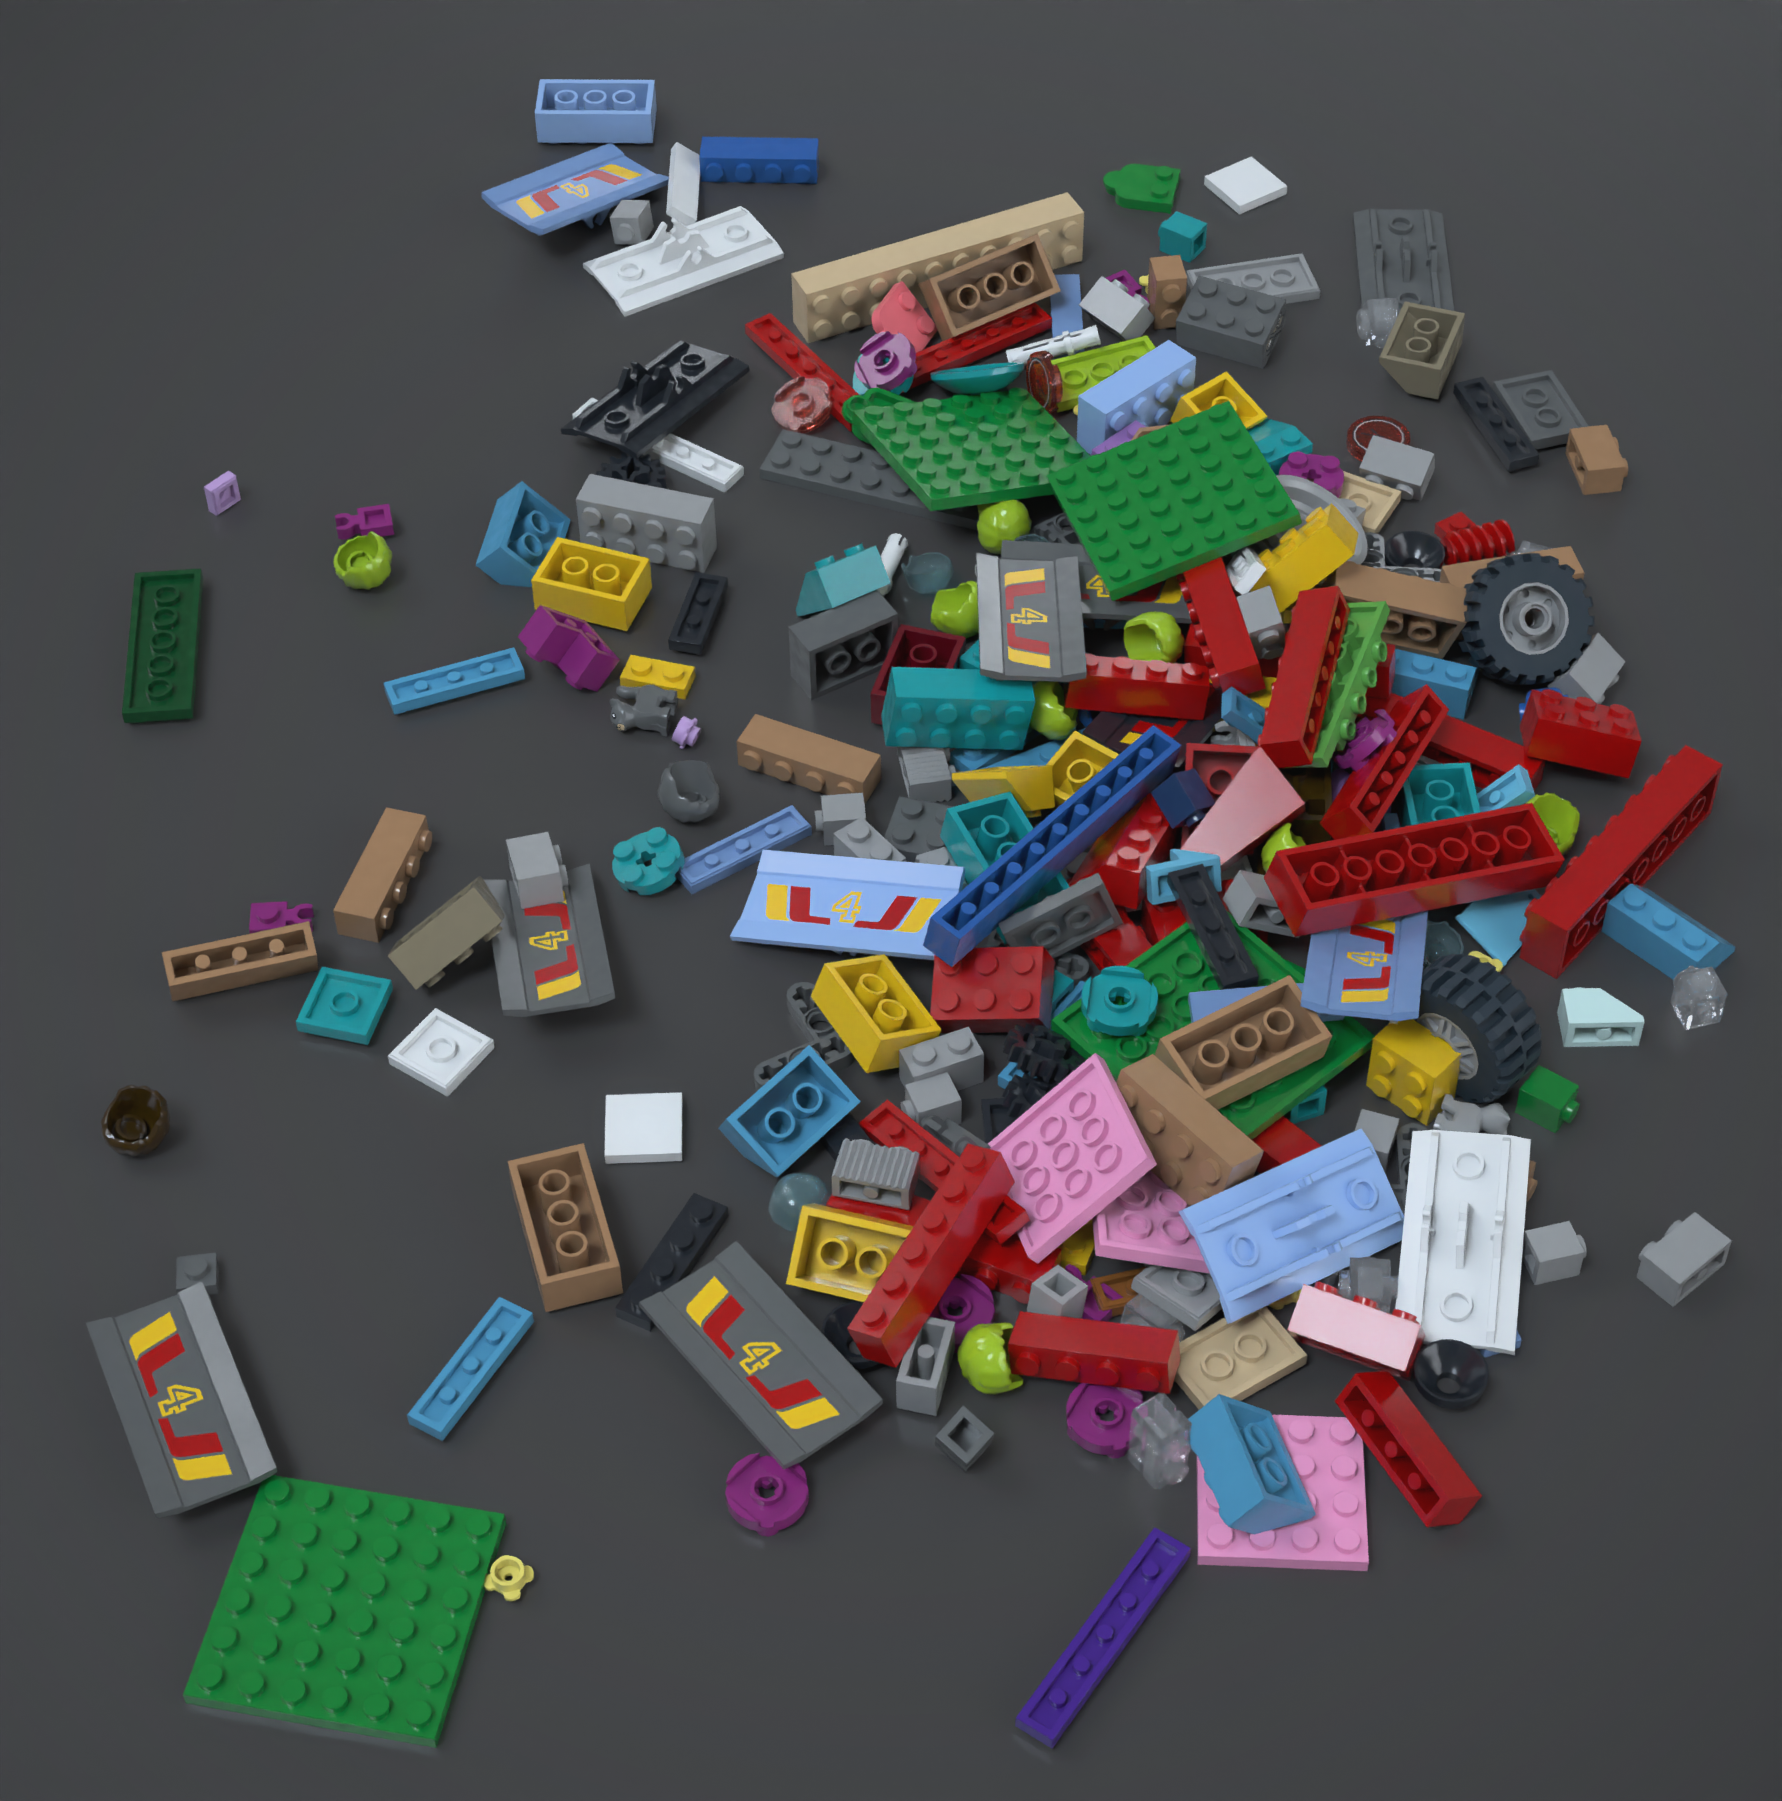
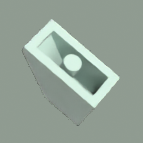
(1597, 1019)

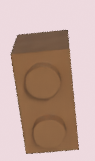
(1166, 290)
(1596, 459)

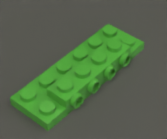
(1353, 675)

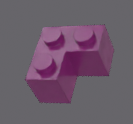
(569, 646)

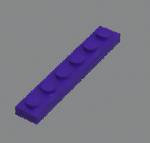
(1102, 1638)

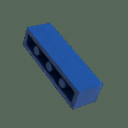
(759, 160)

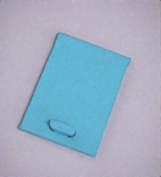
(1498, 922)

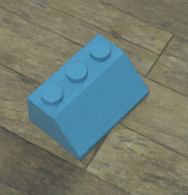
(520, 536)
(1447, 679)
(1662, 932)
(789, 1113)
(1248, 1466)

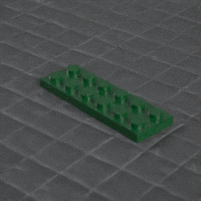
(163, 646)

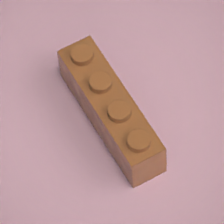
(807, 758)
(382, 875)
(240, 961)

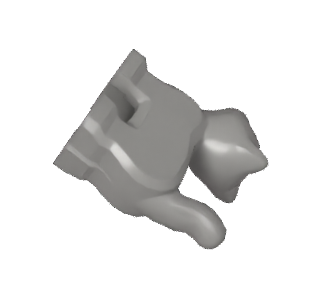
(1471, 1118)

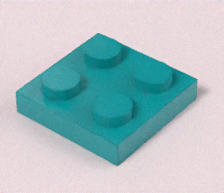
(344, 1005)

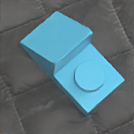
(1507, 791)
(1157, 874)

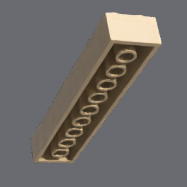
(848, 290)

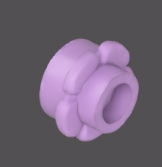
(686, 732)

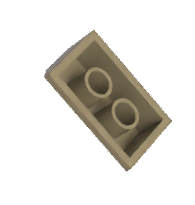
(1423, 348)
(448, 934)

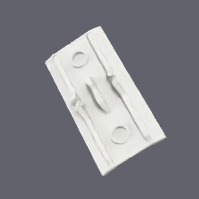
(684, 259)
(1464, 1236)

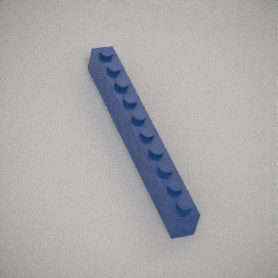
(1050, 846)

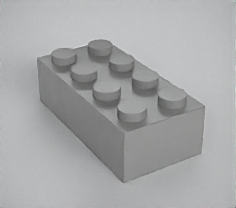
(648, 522)

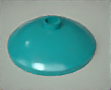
(978, 378)

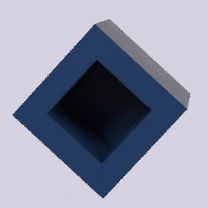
(1183, 799)

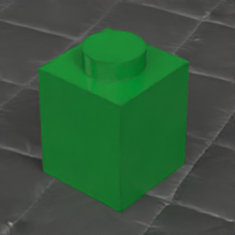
(1547, 1099)

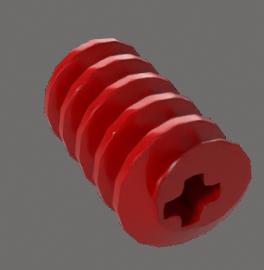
(1478, 542)

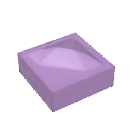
(222, 493)

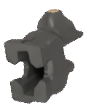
(650, 711)

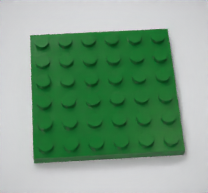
(971, 446)
(1172, 500)
(1178, 968)
(347, 1610)

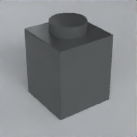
(964, 1439)

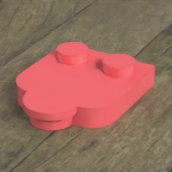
(904, 314)

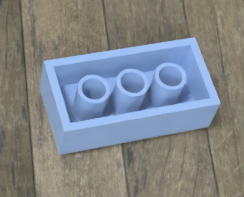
(595, 111)
(1139, 392)

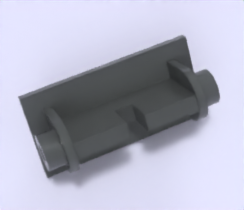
(951, 1134)

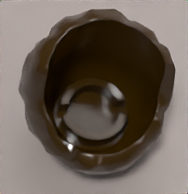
(135, 1121)

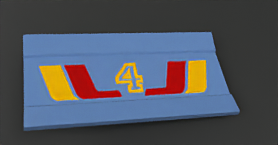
(573, 190)
(1367, 969)

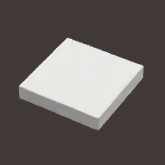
(1245, 185)
(441, 1052)
(643, 1128)

